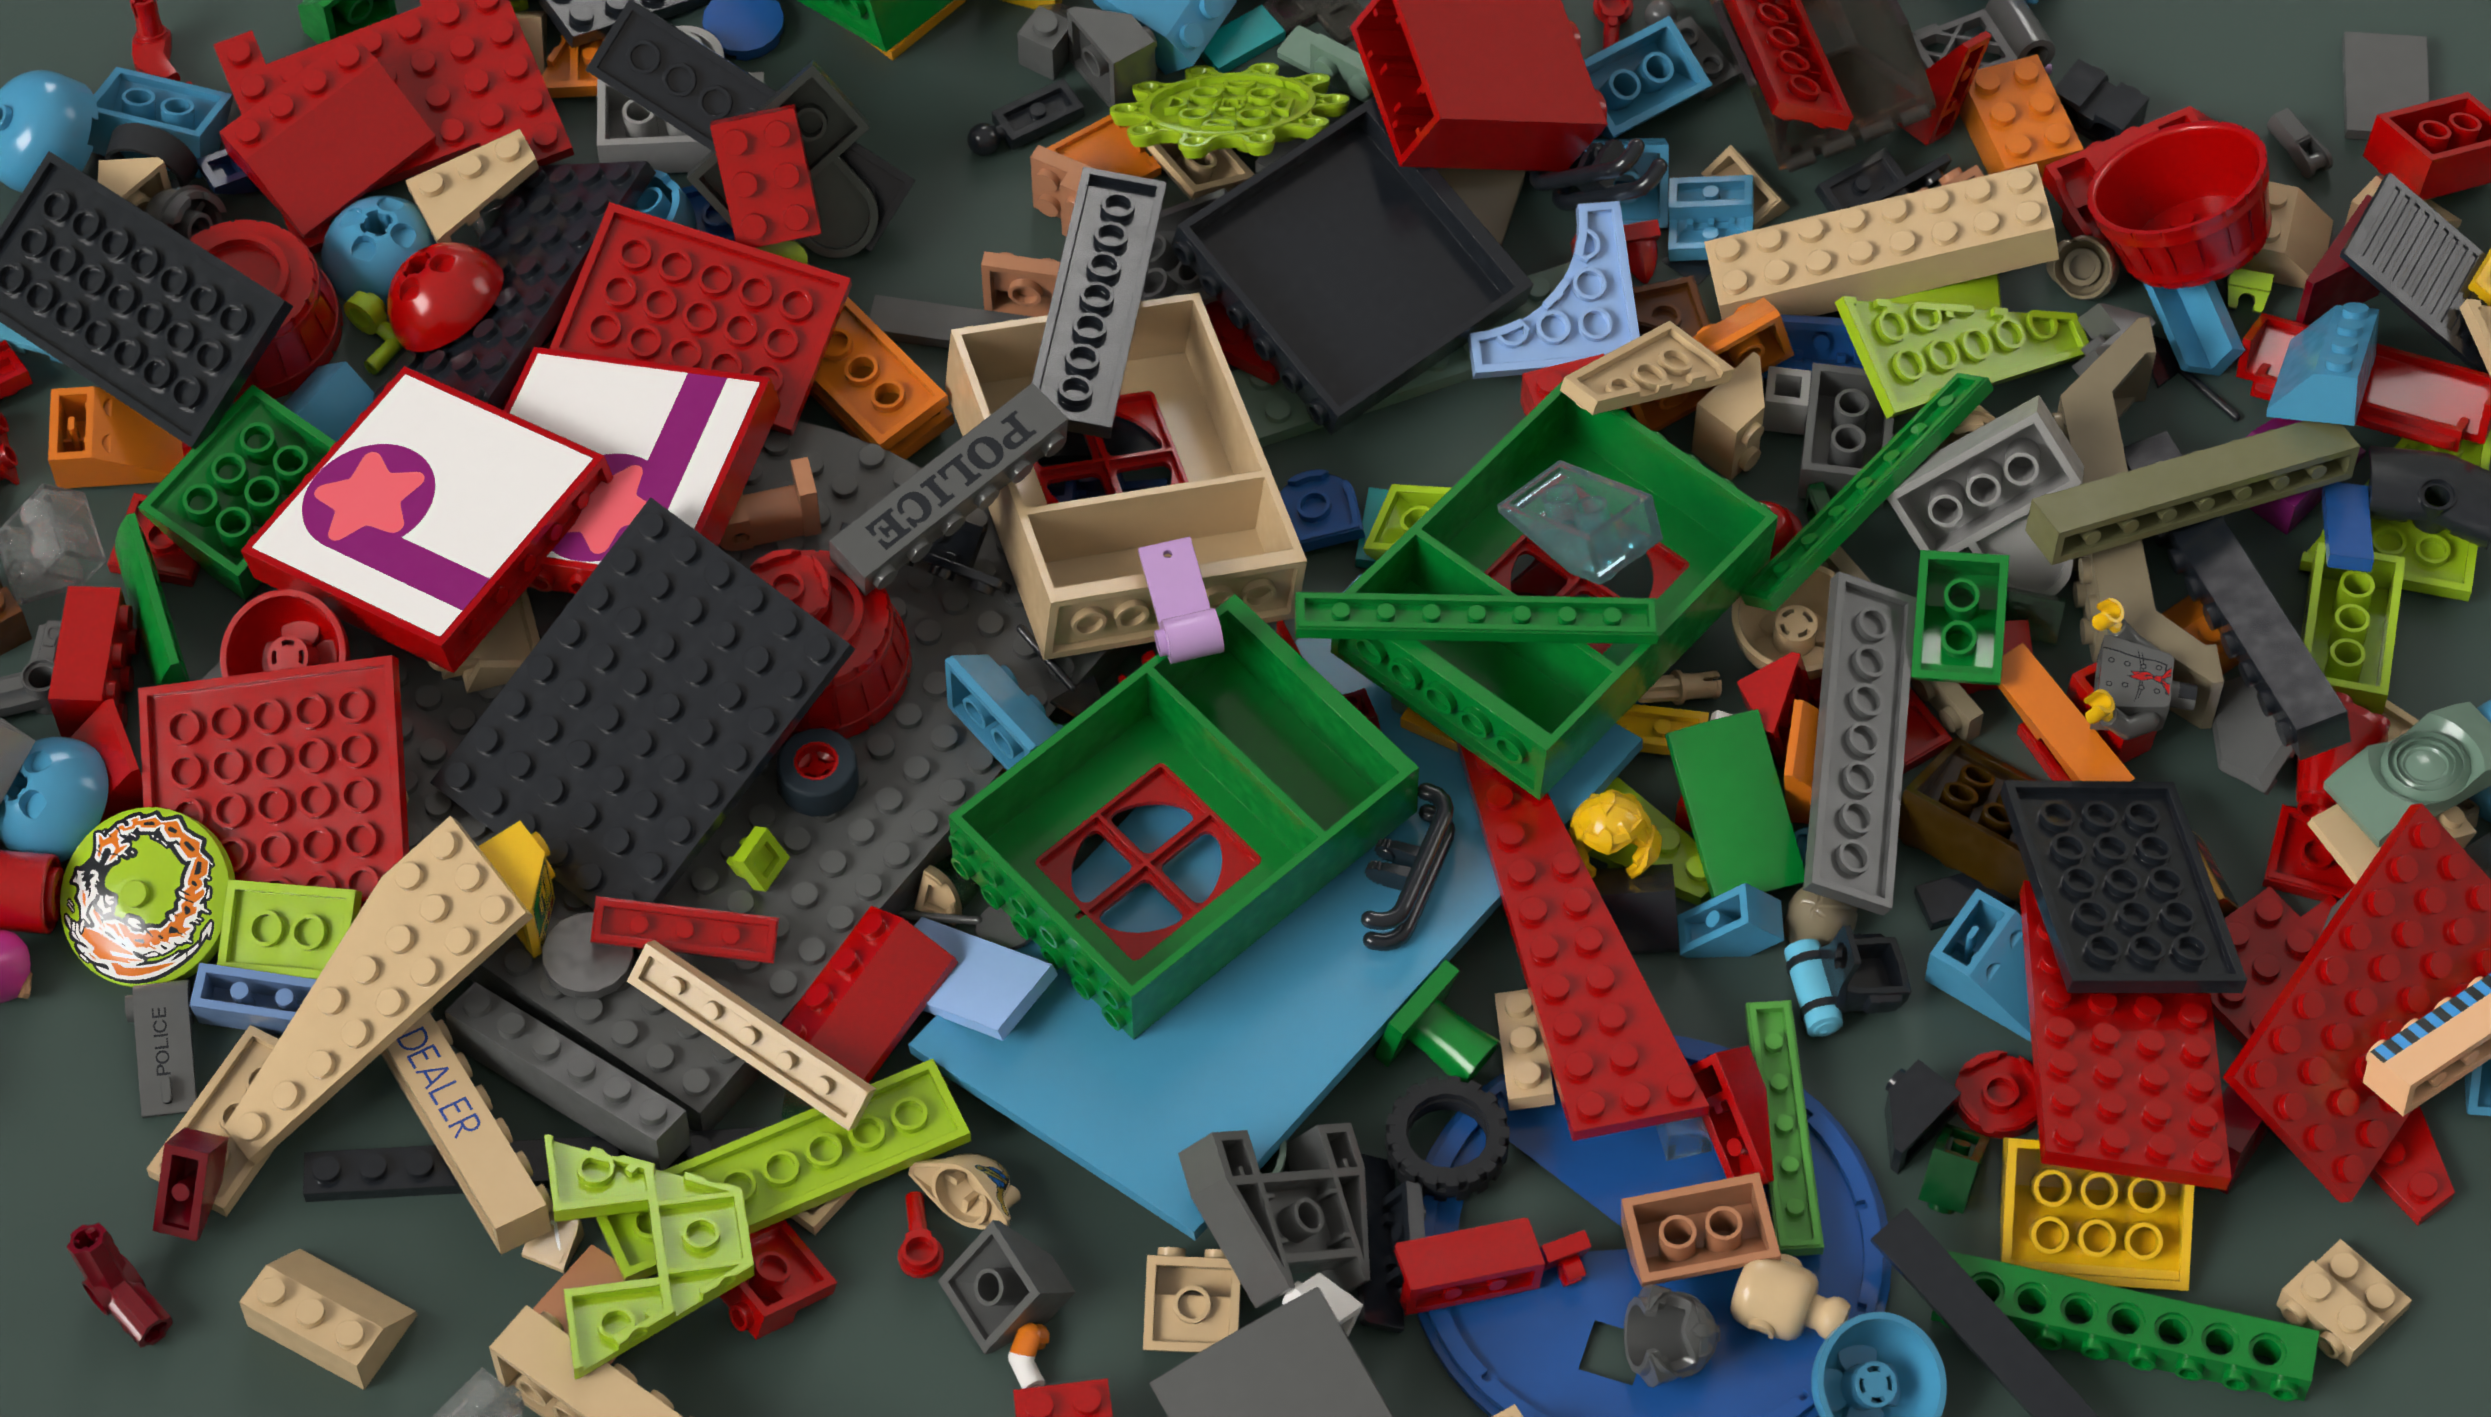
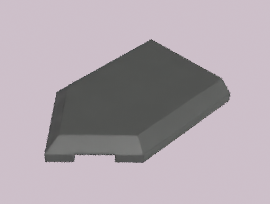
(2246, 738)

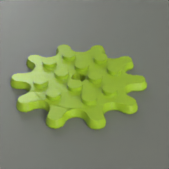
(1229, 110)

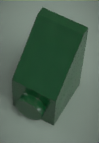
(1953, 1169)

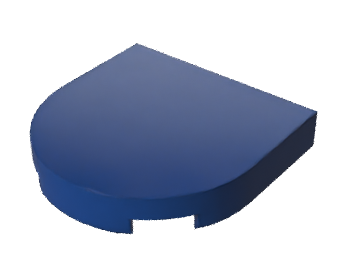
(1322, 509)

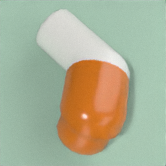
(1023, 1351)

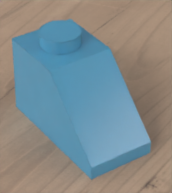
(1731, 924)

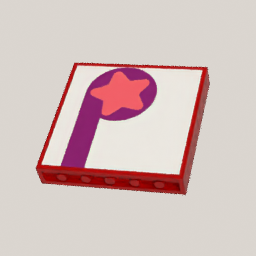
(664, 433)
(427, 518)

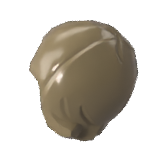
(2085, 267)
(1816, 917)

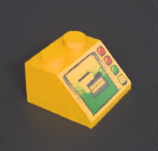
(524, 867)

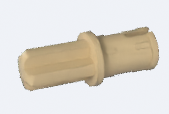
(1681, 687)

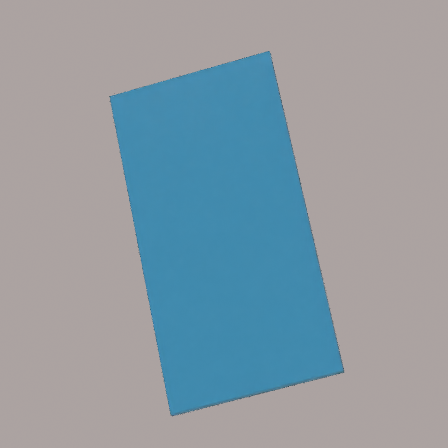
(1270, 1026)

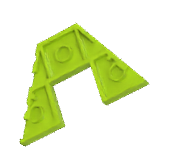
(696, 1238)

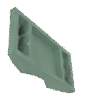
(2431, 764)

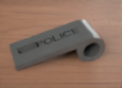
(163, 1046)

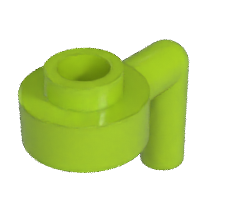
(369, 315)

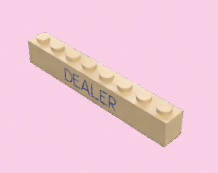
(468, 1135)

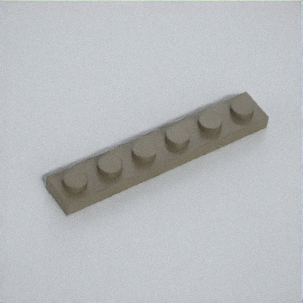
(1950, 700)

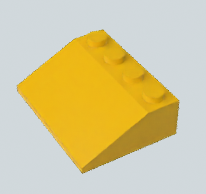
(2093, 1222)

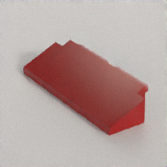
(2404, 393)

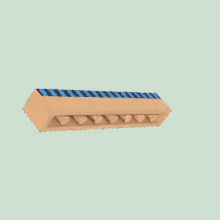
(2433, 1049)

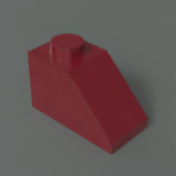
(189, 1182)

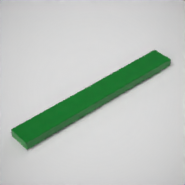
(1866, 491)
(1476, 618)

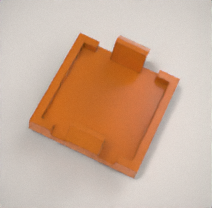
(1108, 149)

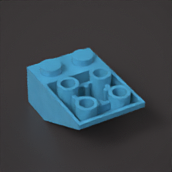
(1984, 962)

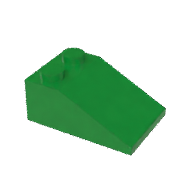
(1960, 617)

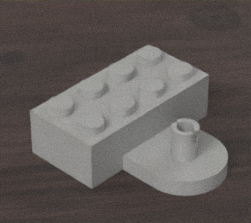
(1983, 489)

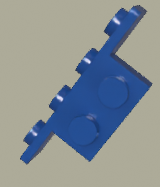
(1818, 341)

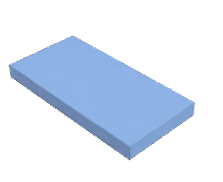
(989, 984)

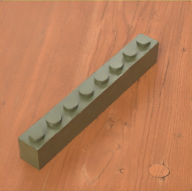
(2190, 489)

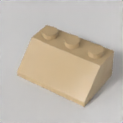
(326, 1316)

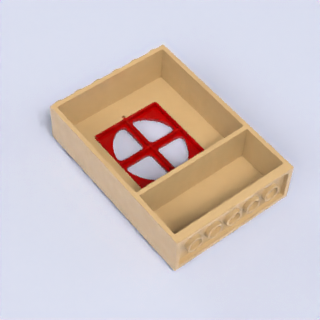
(1081, 556)

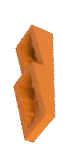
(2057, 720)

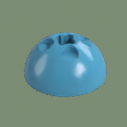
(371, 243)
(54, 798)
(1892, 1359)

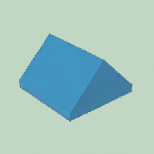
(331, 398)

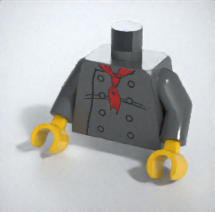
(2132, 679)

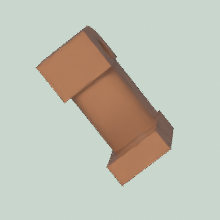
(776, 512)

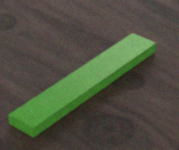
(1793, 1191)

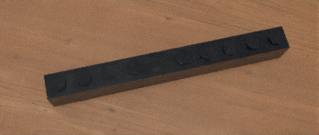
(2250, 623)

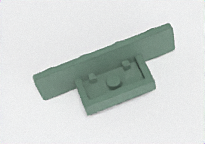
(1324, 55)

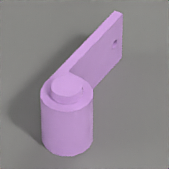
(1180, 602)

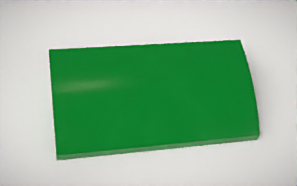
(149, 604)
(1736, 804)

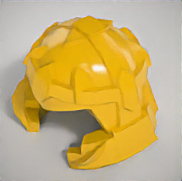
(1609, 824)

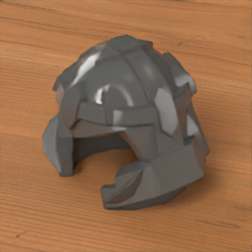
(1668, 1335)

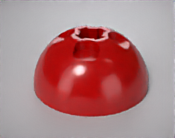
(441, 294)
(276, 630)

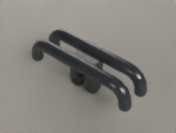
(1597, 173)
(1412, 872)

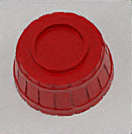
(2185, 203)
(289, 271)
(877, 668)

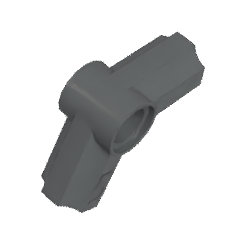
(22, 690)

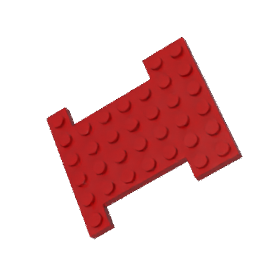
(456, 65)

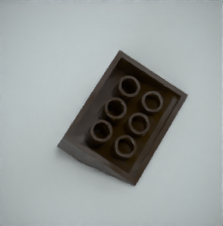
(1960, 817)

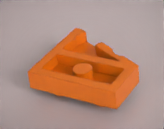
(567, 73)

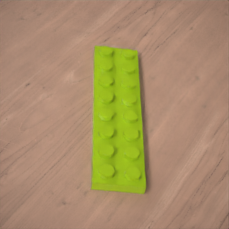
(811, 1159)

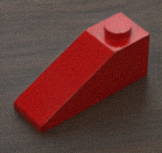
(1950, 83)
(1736, 1112)

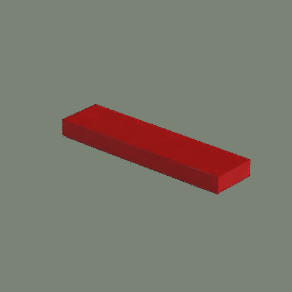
(685, 929)

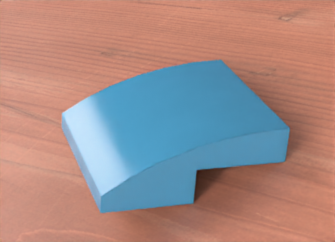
(1706, 211)

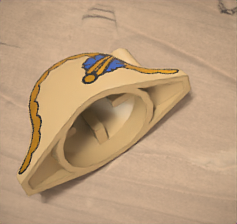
(967, 1188)

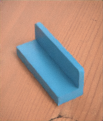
(2197, 327)

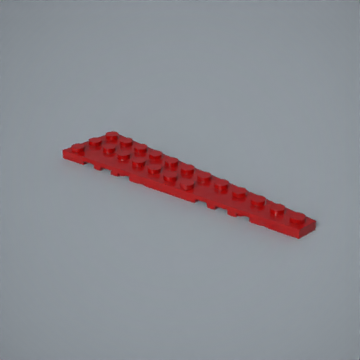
(1593, 1008)

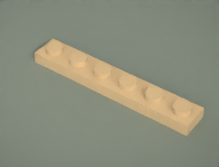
(751, 1035)

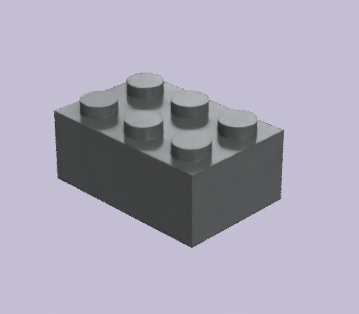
(1841, 427)

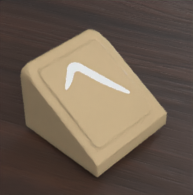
(557, 1246)

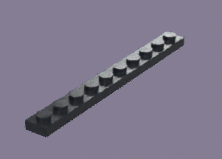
(424, 1171)

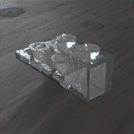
(50, 544)

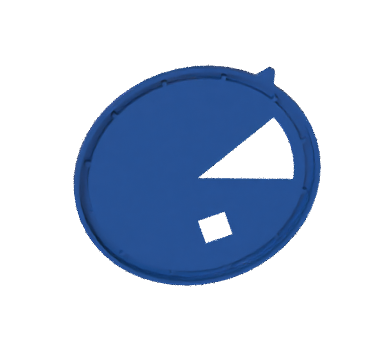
(1532, 1341)

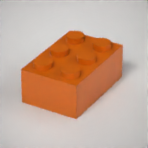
(2017, 117)

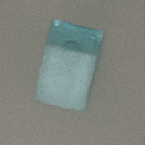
(1584, 520)

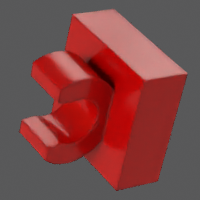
(1566, 1256)

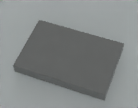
(2381, 77)

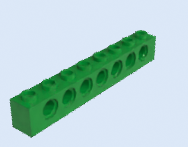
(2149, 1317)

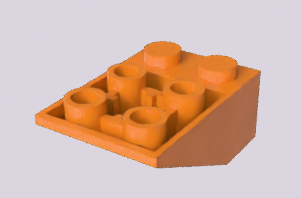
(105, 442)

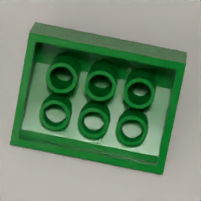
(235, 485)

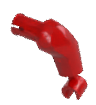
(152, 42)

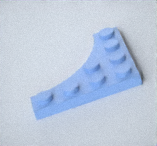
(1582, 317)

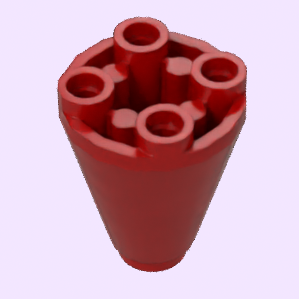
(2365, 730)

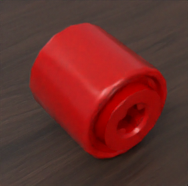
(29, 891)

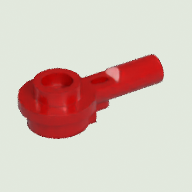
(1612, 14)
(920, 1252)

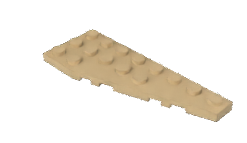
(403, 953)

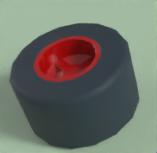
(817, 772)

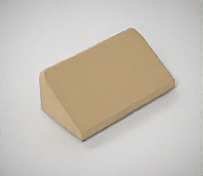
(1767, 201)

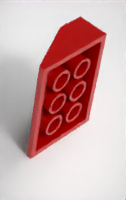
(327, 136)

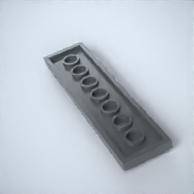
(1860, 744)

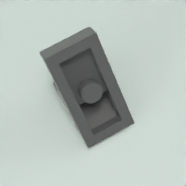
(2104, 326)

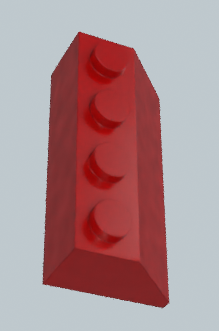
(870, 992)

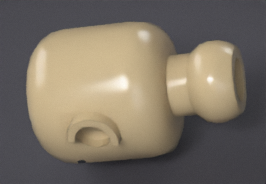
(1783, 1300)

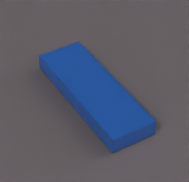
(2347, 527)

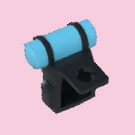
(1846, 977)

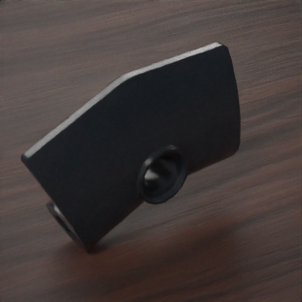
(2411, 480)

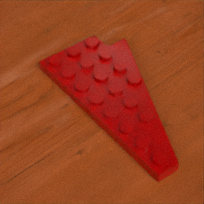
(2271, 947)

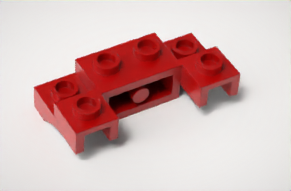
(2071, 175)

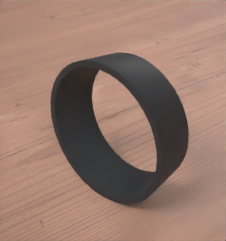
(154, 143)

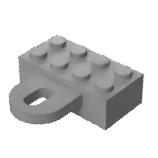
(635, 134)

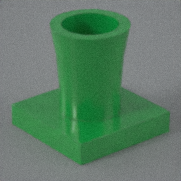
(1437, 1030)

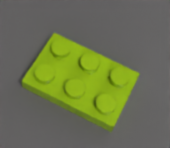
(284, 926)

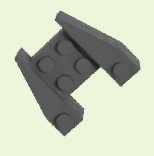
(1284, 1219)

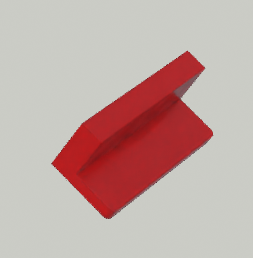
(1469, 1265)

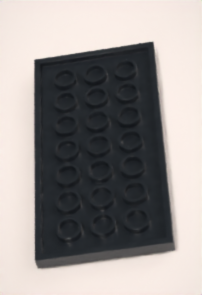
(541, 249)
(131, 301)

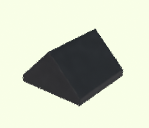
(1642, 907)

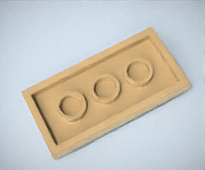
(216, 1106)

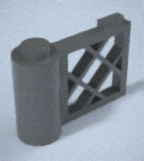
(2013, 30)

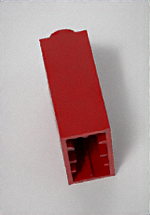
(1480, 83)

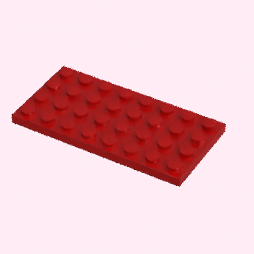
(2389, 955)
(2123, 1075)

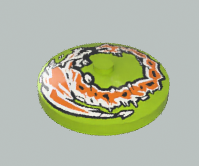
(146, 897)

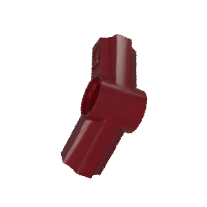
(117, 1285)

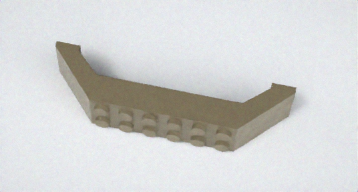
(2089, 420)

